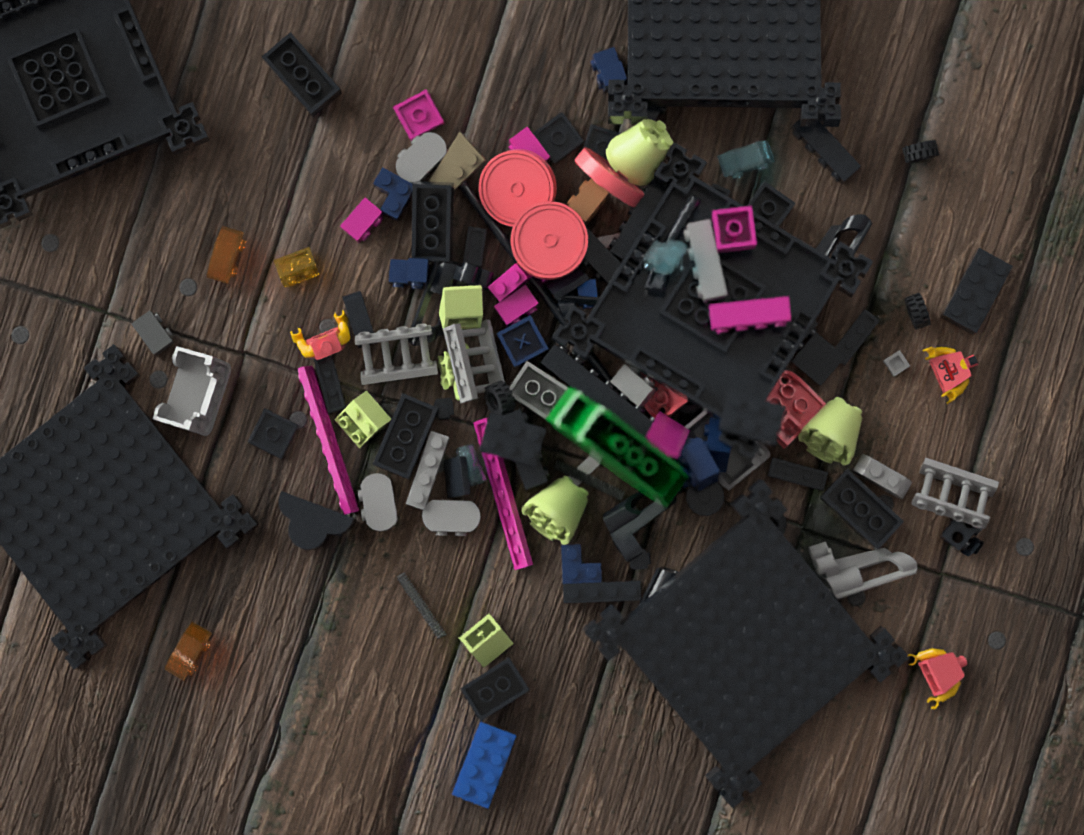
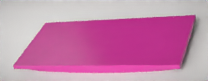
(667, 435)

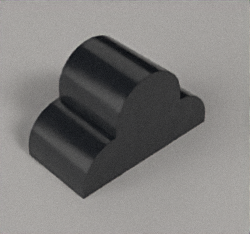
(312, 523)

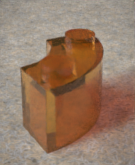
(225, 255)
(188, 650)

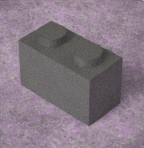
(153, 333)

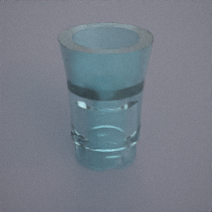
(475, 471)

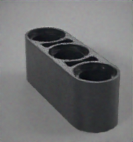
(358, 314)

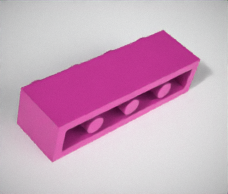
(750, 313)

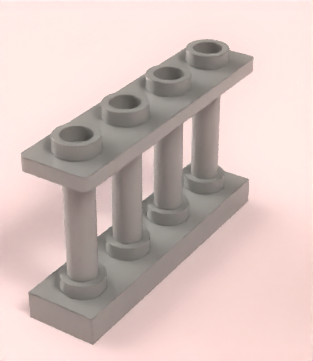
(460, 362)
(408, 369)
(960, 478)

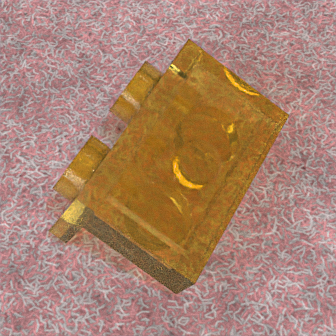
(296, 267)

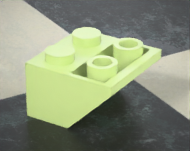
(461, 306)
(362, 419)
(486, 640)

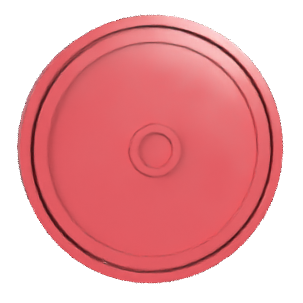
(605, 176)
(514, 183)
(549, 240)

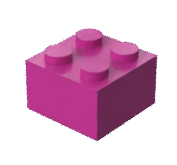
(734, 229)

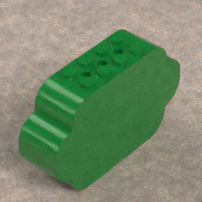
(617, 447)

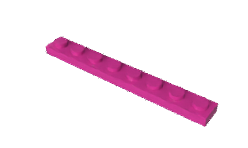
(328, 440)
(505, 504)

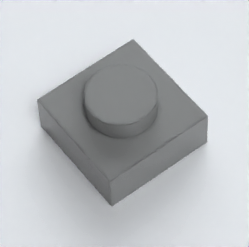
(896, 363)

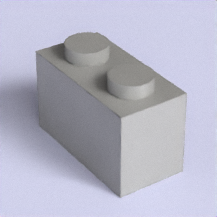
(634, 385)

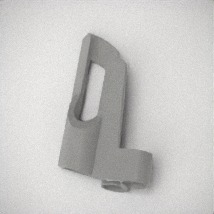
(843, 574)

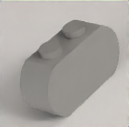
(421, 157)
(882, 476)
(378, 502)
(451, 516)

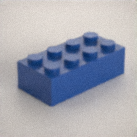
(484, 764)

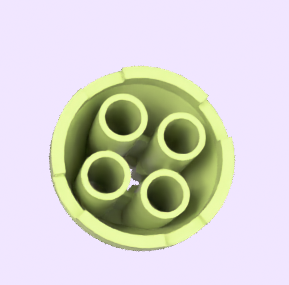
(639, 151)
(833, 432)
(557, 509)

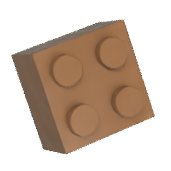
(589, 200)

